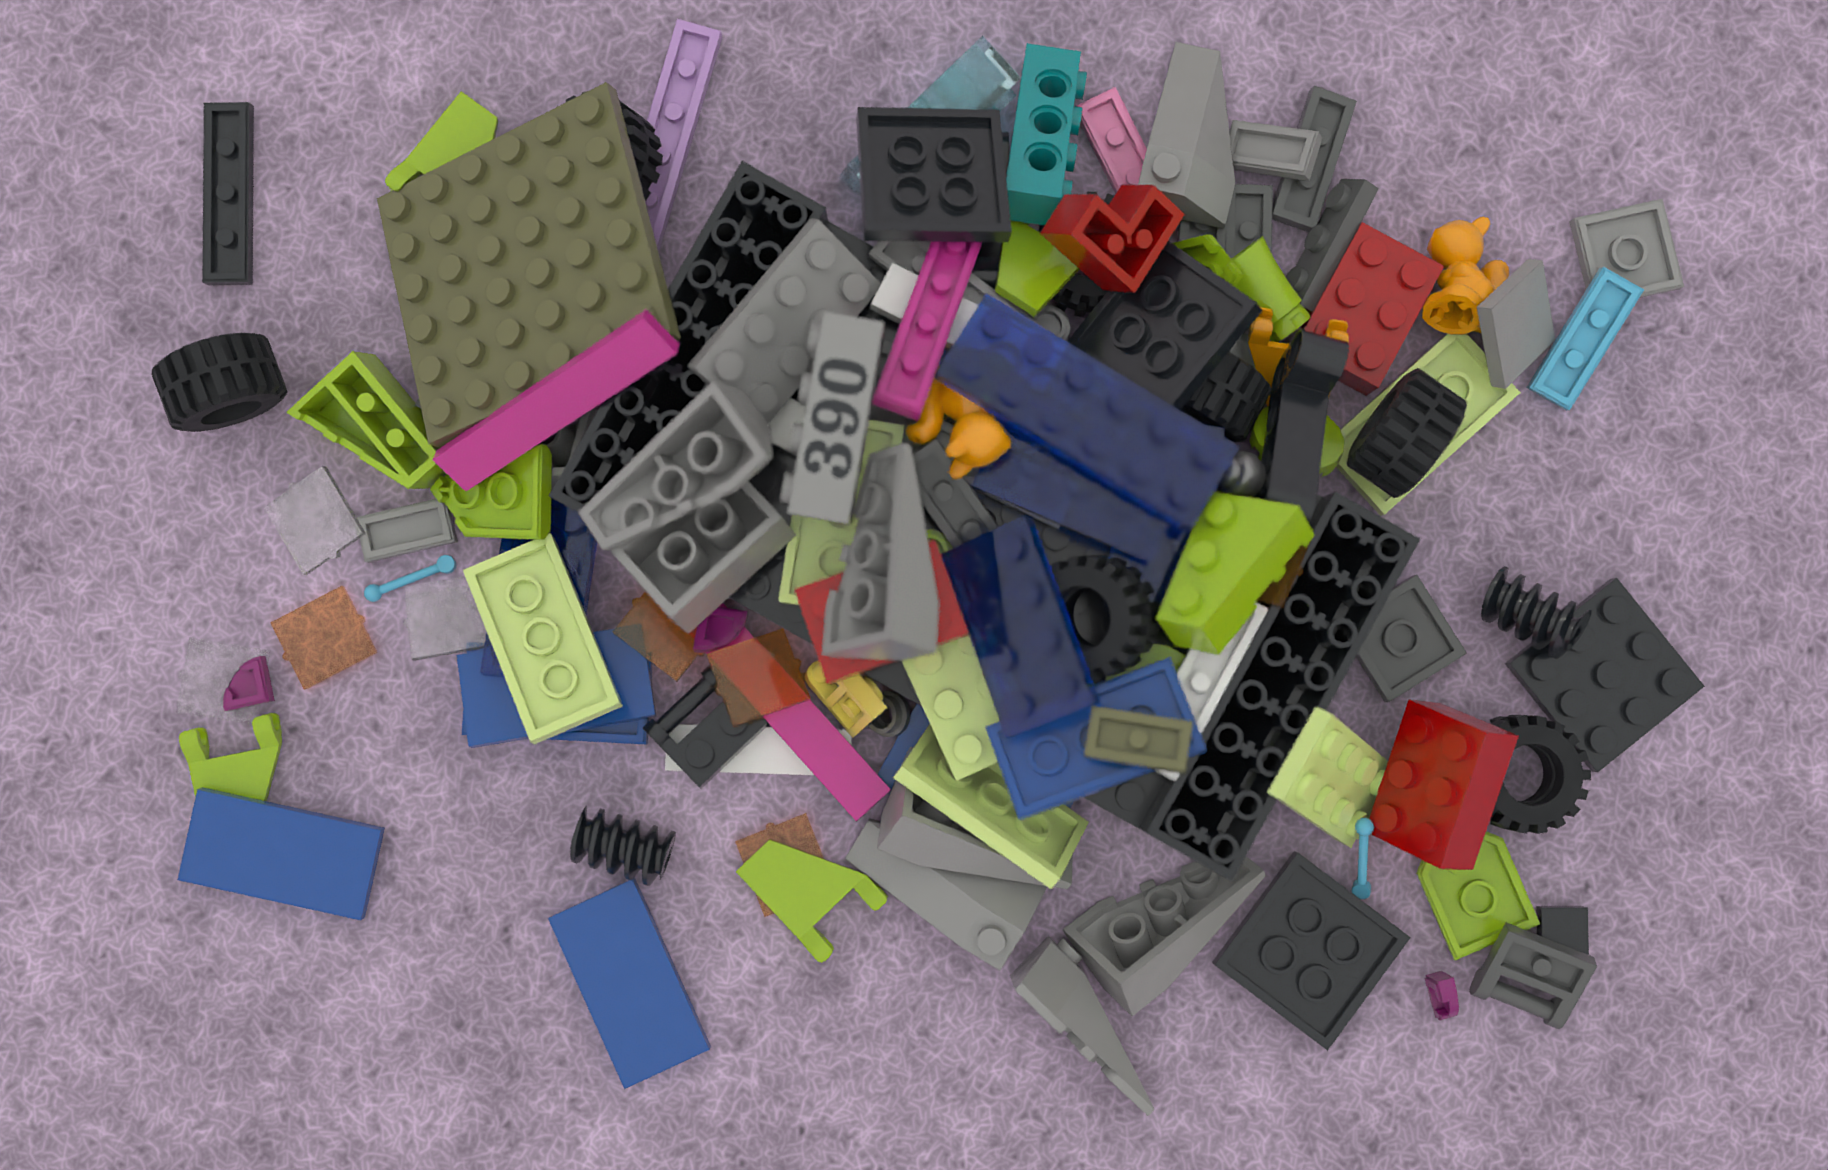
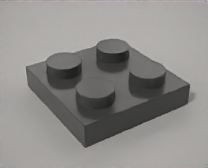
(1408, 641)

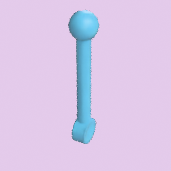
(444, 564)
(1361, 887)

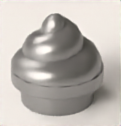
(1244, 475)

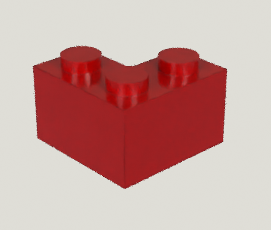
(1115, 240)

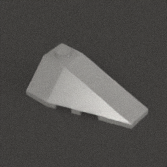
(1191, 138)
(688, 465)
(888, 585)
(931, 839)
(970, 909)
(1151, 937)
(1066, 1000)

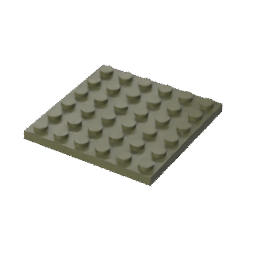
(521, 259)

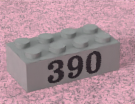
(835, 418)

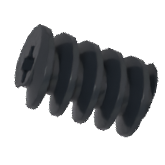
(1532, 615)
(621, 847)

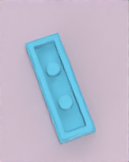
(1585, 338)

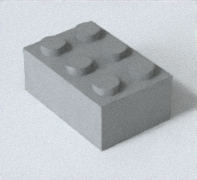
(705, 554)

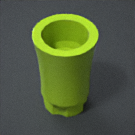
(1269, 287)

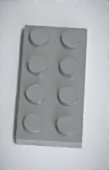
(768, 333)

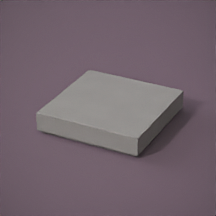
(1631, 243)
(1516, 323)

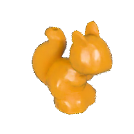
(1463, 285)
(974, 438)

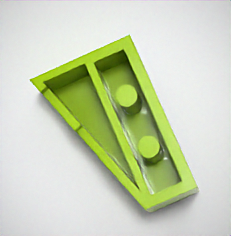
(372, 417)
(1227, 566)

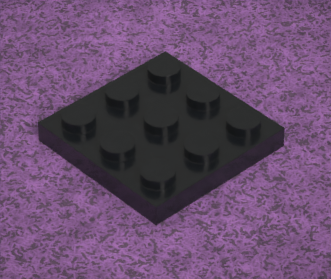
(932, 175)
(1170, 328)
(1612, 681)
(1311, 950)

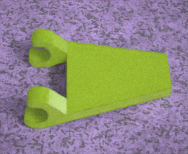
(456, 132)
(1031, 269)
(238, 773)
(804, 889)

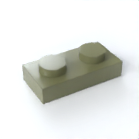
(1138, 739)

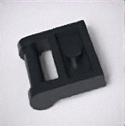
(711, 742)

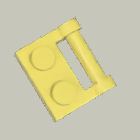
(852, 703)

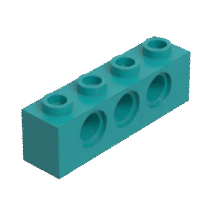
(1042, 132)

